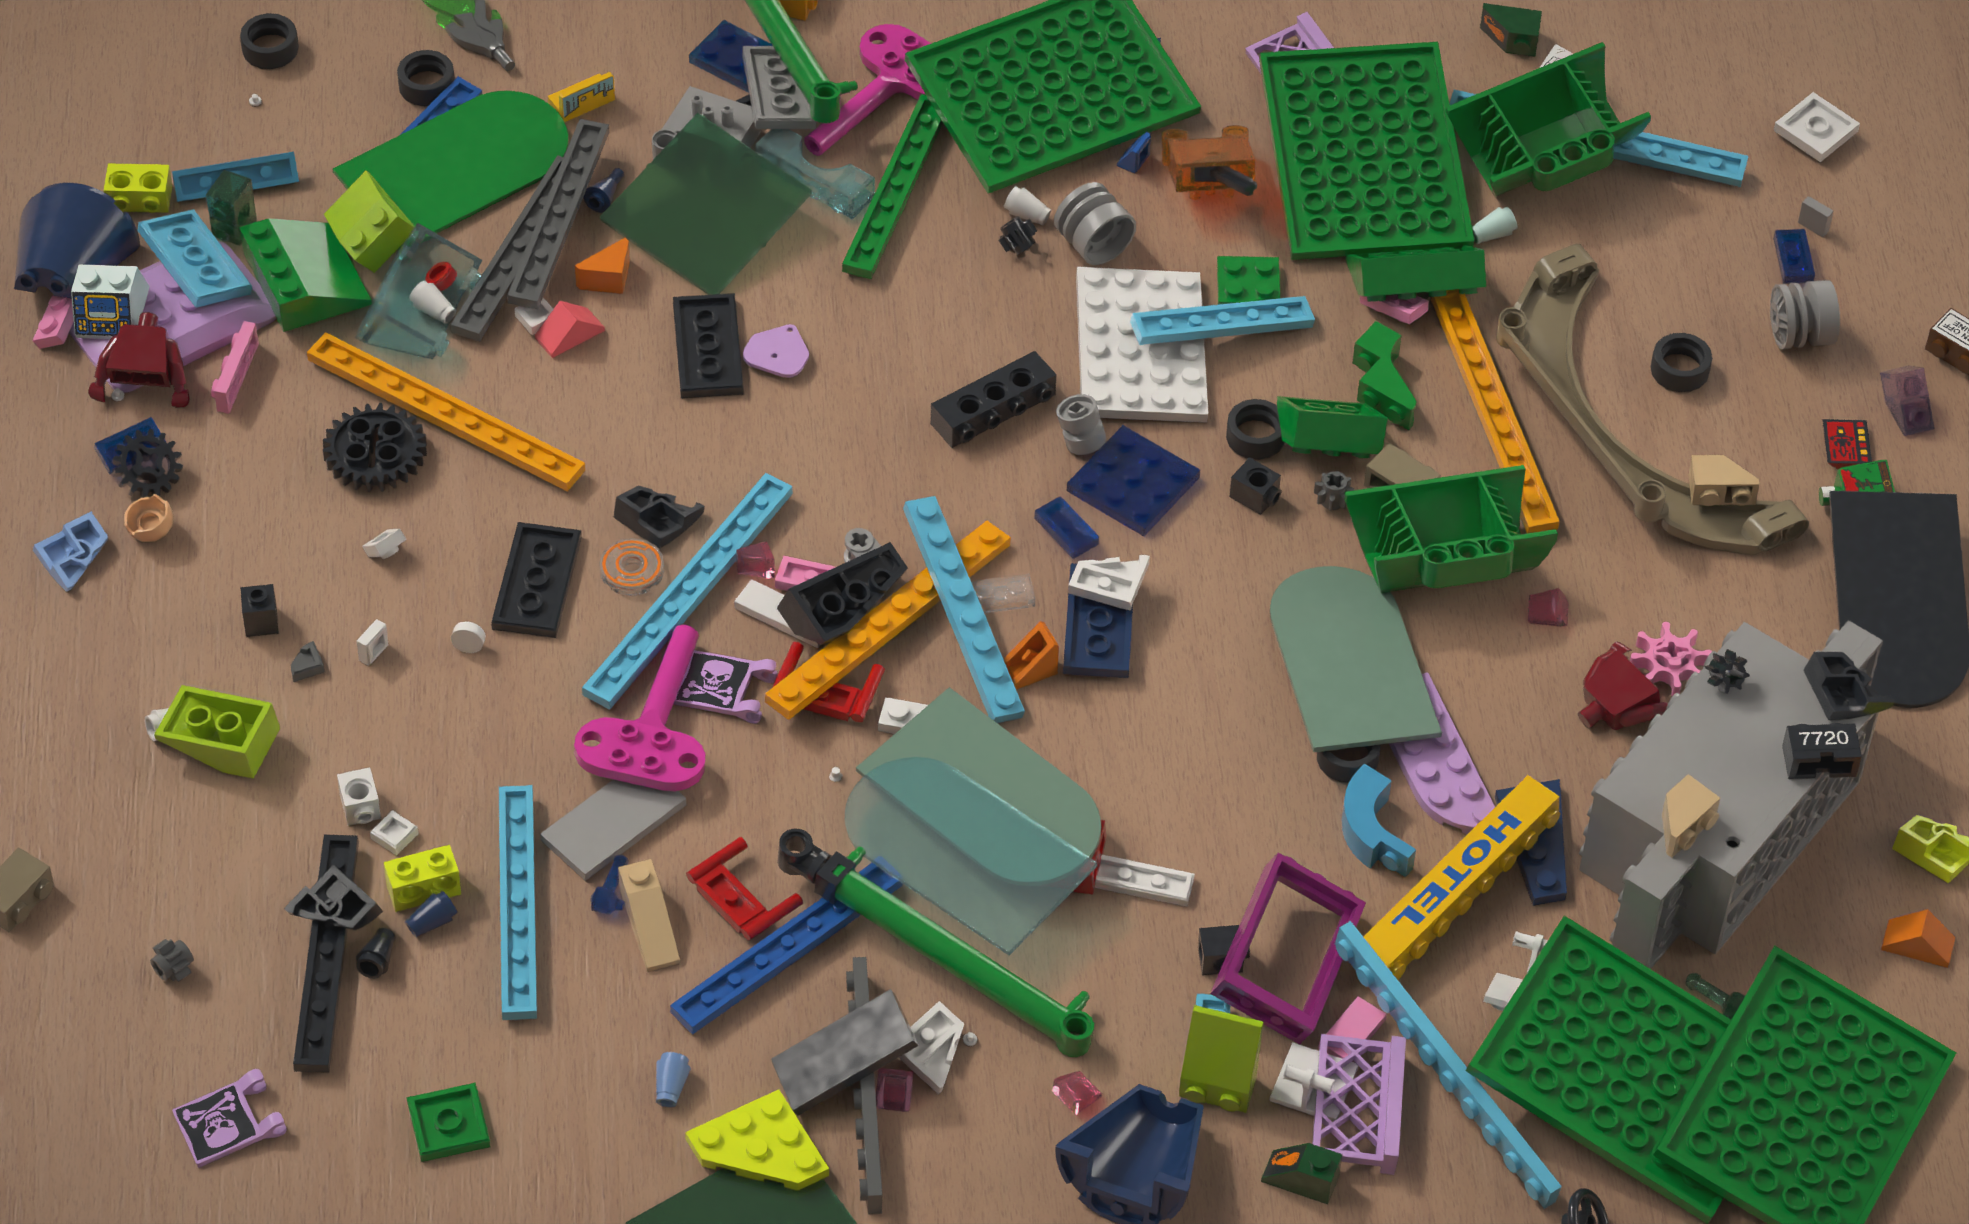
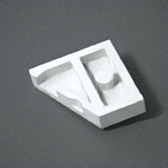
(1109, 580)
(937, 1041)

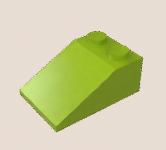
(368, 222)
(220, 729)
(1221, 1059)

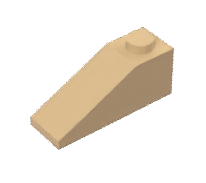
(648, 914)

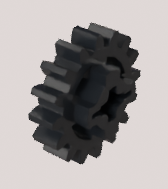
(140, 453)

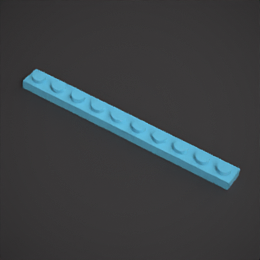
(1673, 155)
(686, 591)
(1451, 1070)

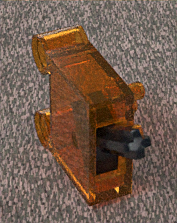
(1210, 163)

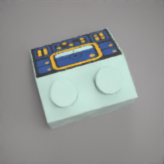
(107, 299)

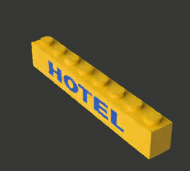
(1463, 875)

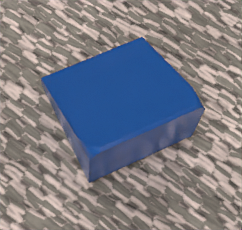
(1136, 154)

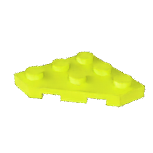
(760, 1144)

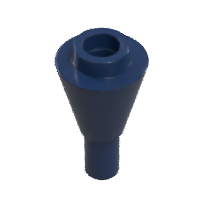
(600, 195)

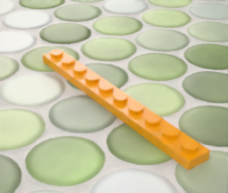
(1494, 407)
(446, 411)
(878, 627)

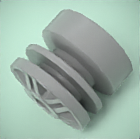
(1095, 223)
(1804, 314)

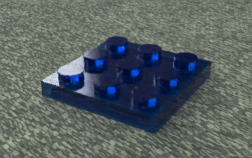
(1133, 480)

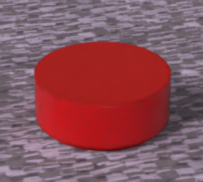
(441, 275)

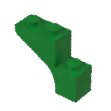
(1382, 384)

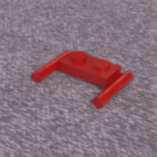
(840, 699)
(732, 898)

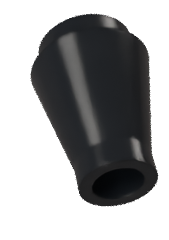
(375, 956)

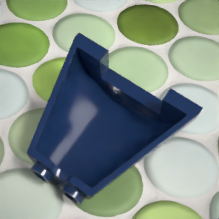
(67, 229)
(1134, 1157)

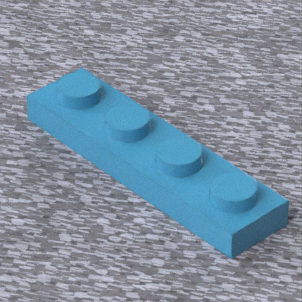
(262, 171)

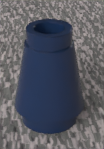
(433, 913)

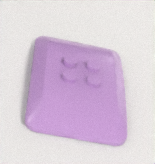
(194, 329)

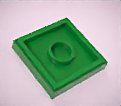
(448, 1122)

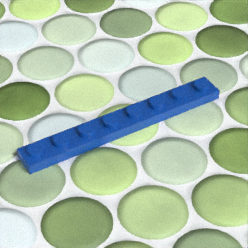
(770, 957)

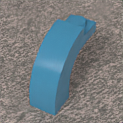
(1362, 832)

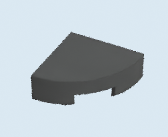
(307, 663)

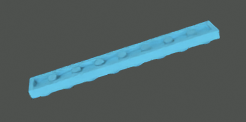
(963, 610)
(517, 903)

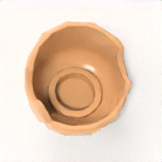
(149, 518)

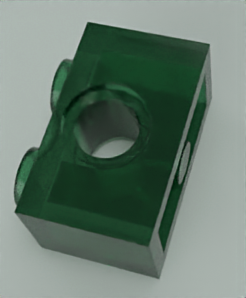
(230, 206)

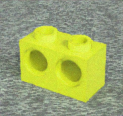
(139, 187)
(419, 875)

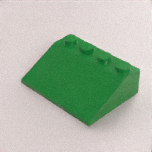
(302, 270)
(1418, 271)

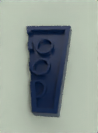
(1545, 862)

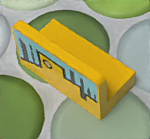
(583, 96)

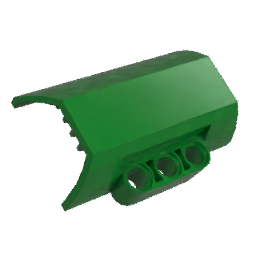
(1544, 125)
(1446, 530)

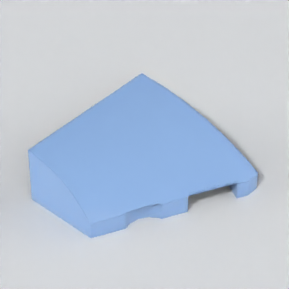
(71, 550)

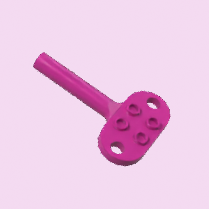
(893, 77)
(643, 748)

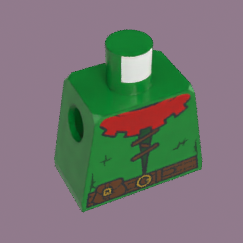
(1861, 477)

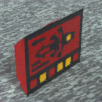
(1846, 442)

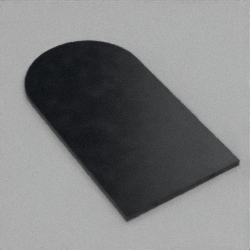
(1904, 584)

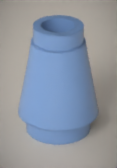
(670, 1078)

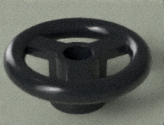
(1585, 1216)

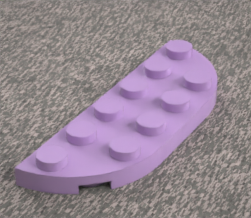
(1444, 773)

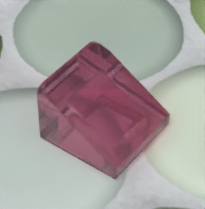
(756, 561)
(1548, 608)
(894, 1089)
(1075, 1091)

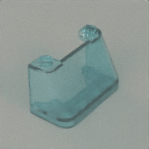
(393, 319)

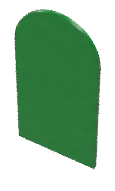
(465, 158)

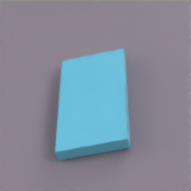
(194, 258)

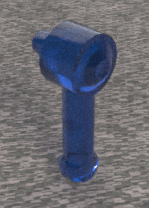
(605, 898)

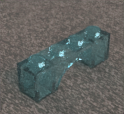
(842, 188)

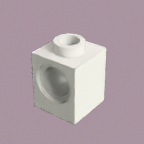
(361, 786)

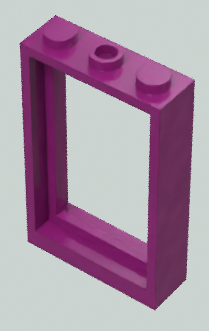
(1255, 1000)

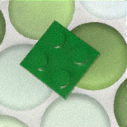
(1247, 279)

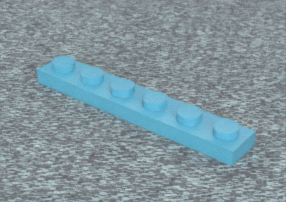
(1222, 320)

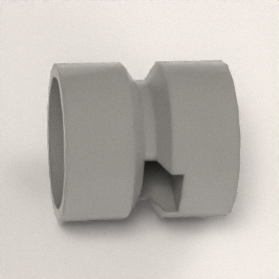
(1081, 424)

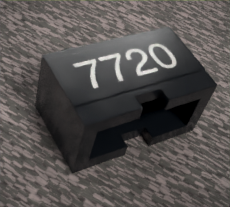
(1821, 749)

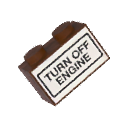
(1950, 340)

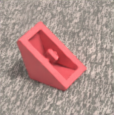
(567, 327)

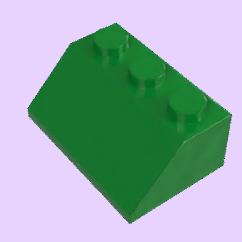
(1331, 426)

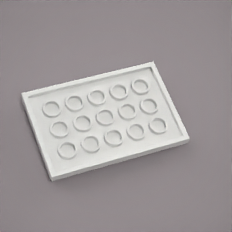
(1131, 378)

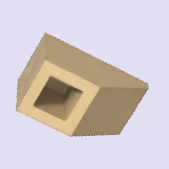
(1720, 482)
(1686, 812)

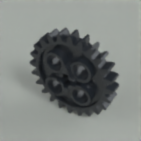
(352, 443)

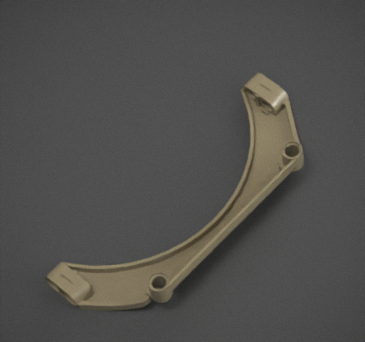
(1541, 339)

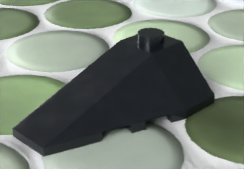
(841, 596)

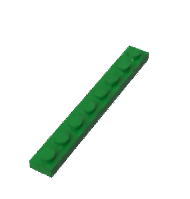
(893, 190)

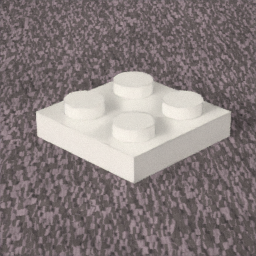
(1816, 127)

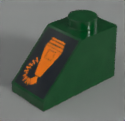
(1512, 28)
(1304, 1171)

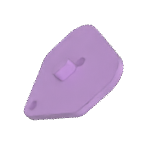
(786, 347)

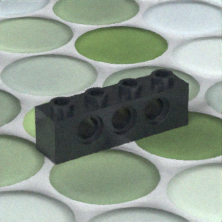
(993, 399)

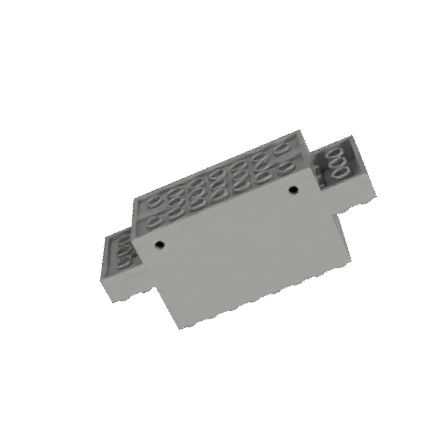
(1738, 754)

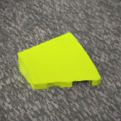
(1933, 847)

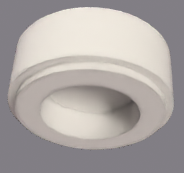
(468, 637)

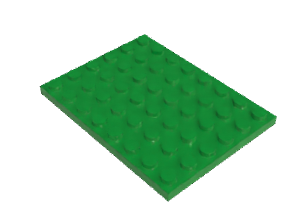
(1050, 86)
(1365, 150)
(1604, 1055)
(1805, 1100)

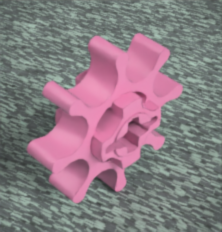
(1669, 657)

